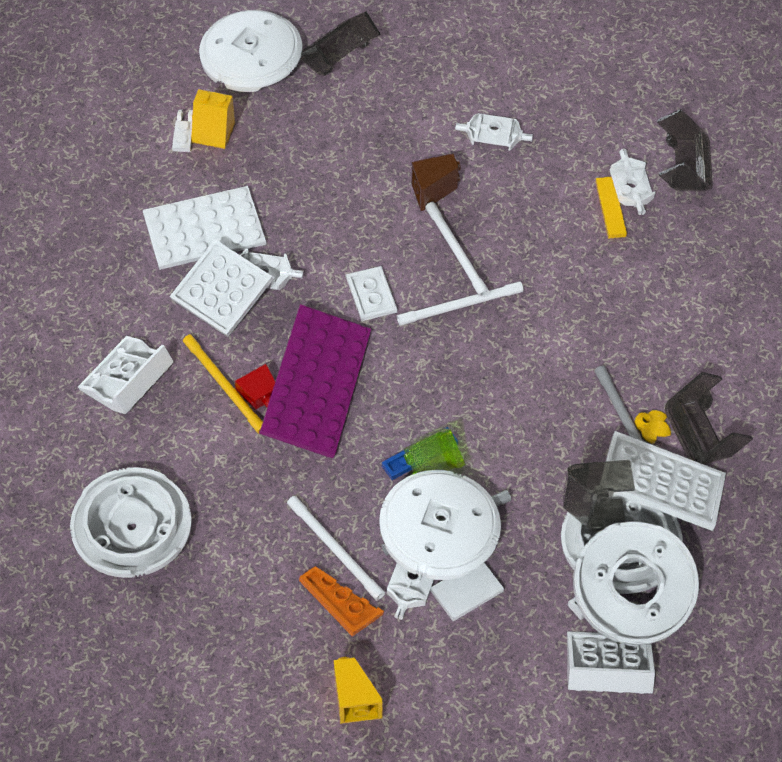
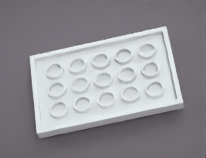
(188, 227)
(670, 481)

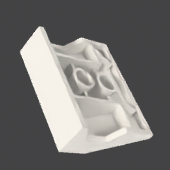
(126, 374)

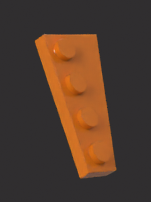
(347, 608)

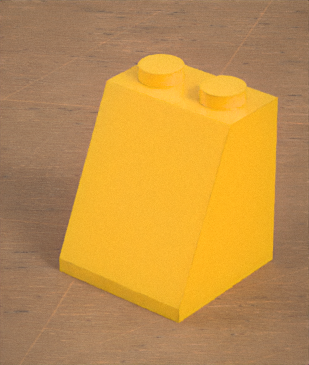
(212, 118)
(355, 692)

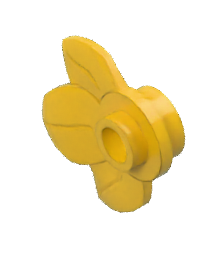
(654, 427)

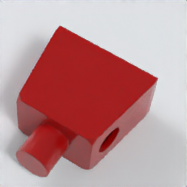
(256, 386)

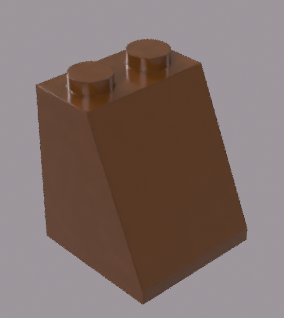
(434, 178)

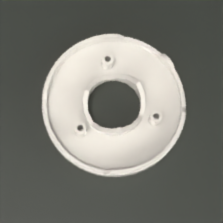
(614, 614)

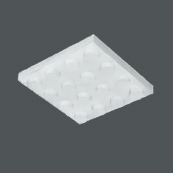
(221, 287)

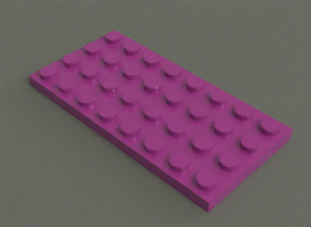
(315, 381)

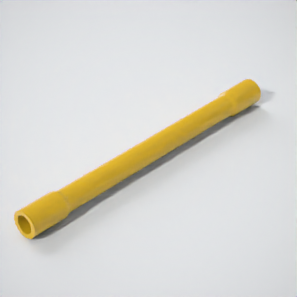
(196, 349)

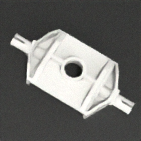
(507, 135)
(631, 171)
(276, 266)
(407, 591)

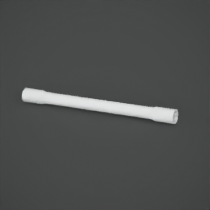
(477, 282)
(413, 316)
(369, 584)

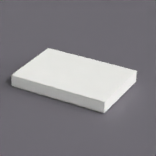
(371, 293)
(468, 592)

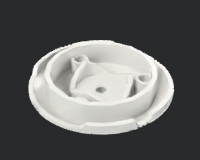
(250, 66)
(106, 511)
(457, 543)
(630, 576)

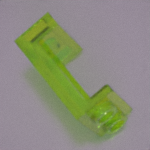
(434, 453)

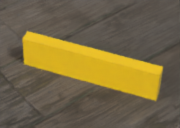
(610, 208)

